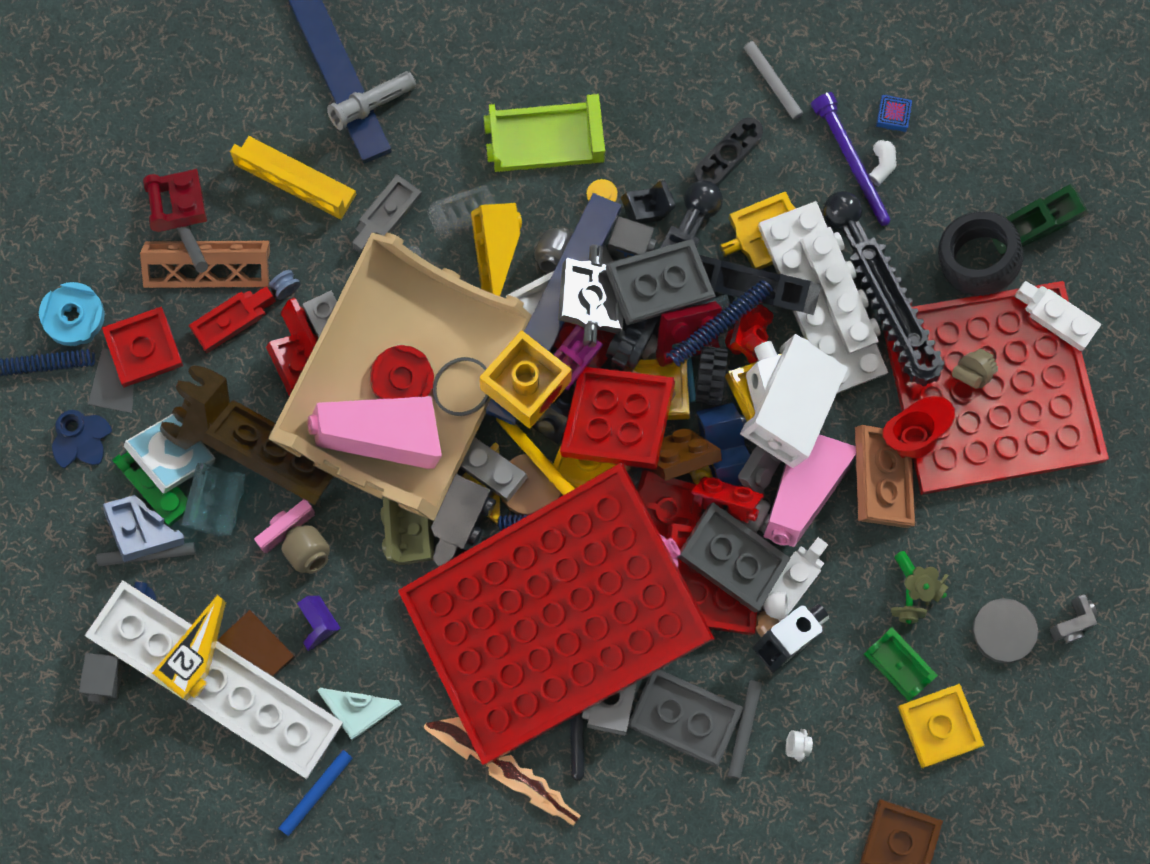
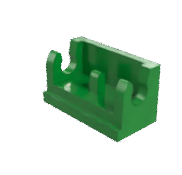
(900, 664)

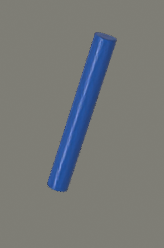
(315, 793)

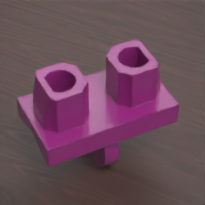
(575, 354)

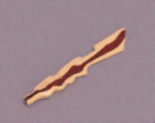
(504, 770)

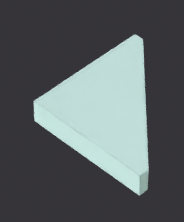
(357, 710)

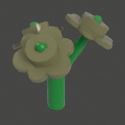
(919, 584)

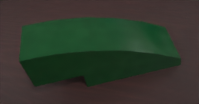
(1046, 216)

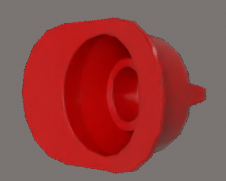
(919, 426)

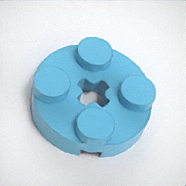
(79, 330)

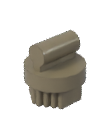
(976, 368)

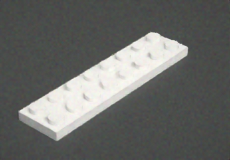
(235, 691)

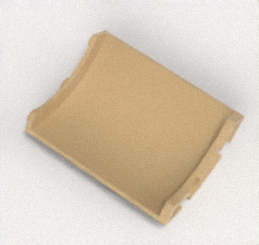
(390, 303)

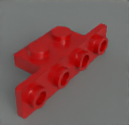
(293, 351)

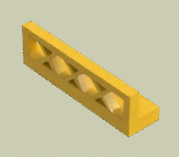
(293, 177)

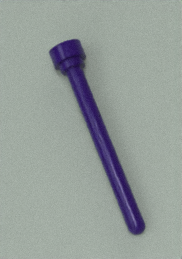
(826, 107)

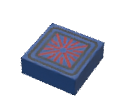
(894, 113)

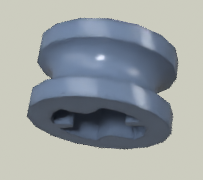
(284, 284)

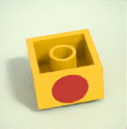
(525, 379)

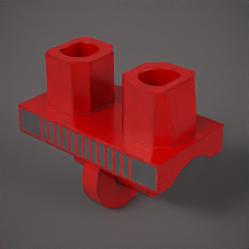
(749, 332)

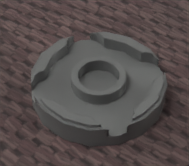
(1004, 630)

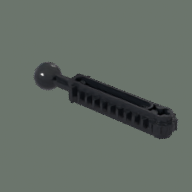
(702, 202)
(843, 213)

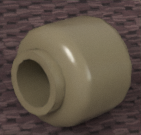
(305, 549)

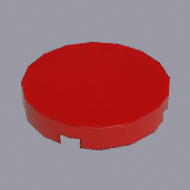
(401, 373)

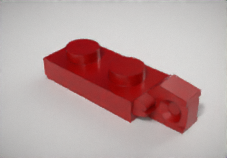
(231, 318)

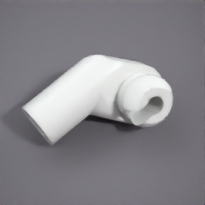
(887, 161)

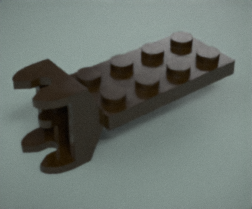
(239, 435)

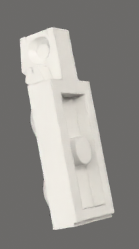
(1058, 315)
(800, 573)

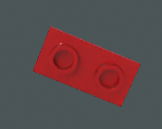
(740, 500)

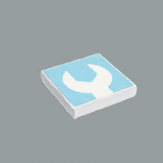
(163, 460)

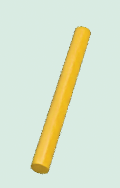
(537, 457)

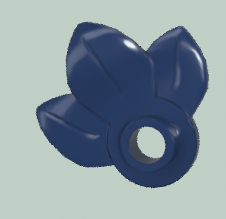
(83, 442)

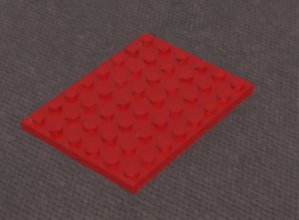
(554, 614)

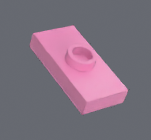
(282, 524)

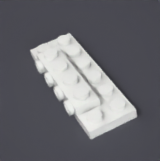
(840, 326)

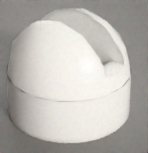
(776, 605)

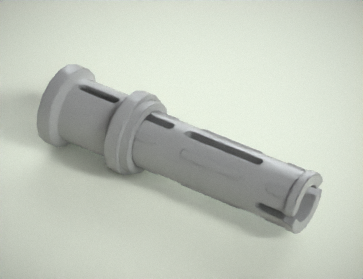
(360, 104)

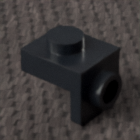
(649, 204)

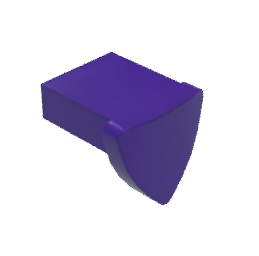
(320, 620)

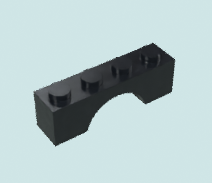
(787, 291)

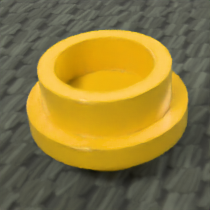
(603, 188)

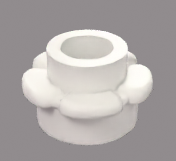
(798, 744)

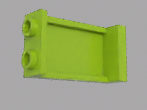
(545, 135)

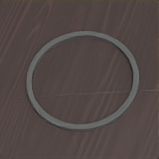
(436, 381)

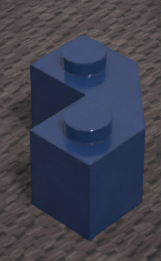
(723, 428)

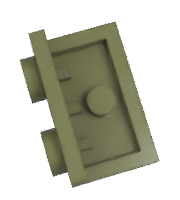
(407, 535)

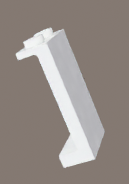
(795, 402)

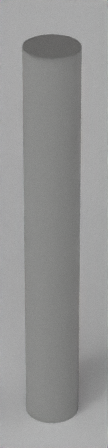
(773, 80)

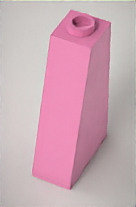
(380, 429)
(807, 489)

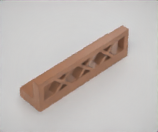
(214, 253)

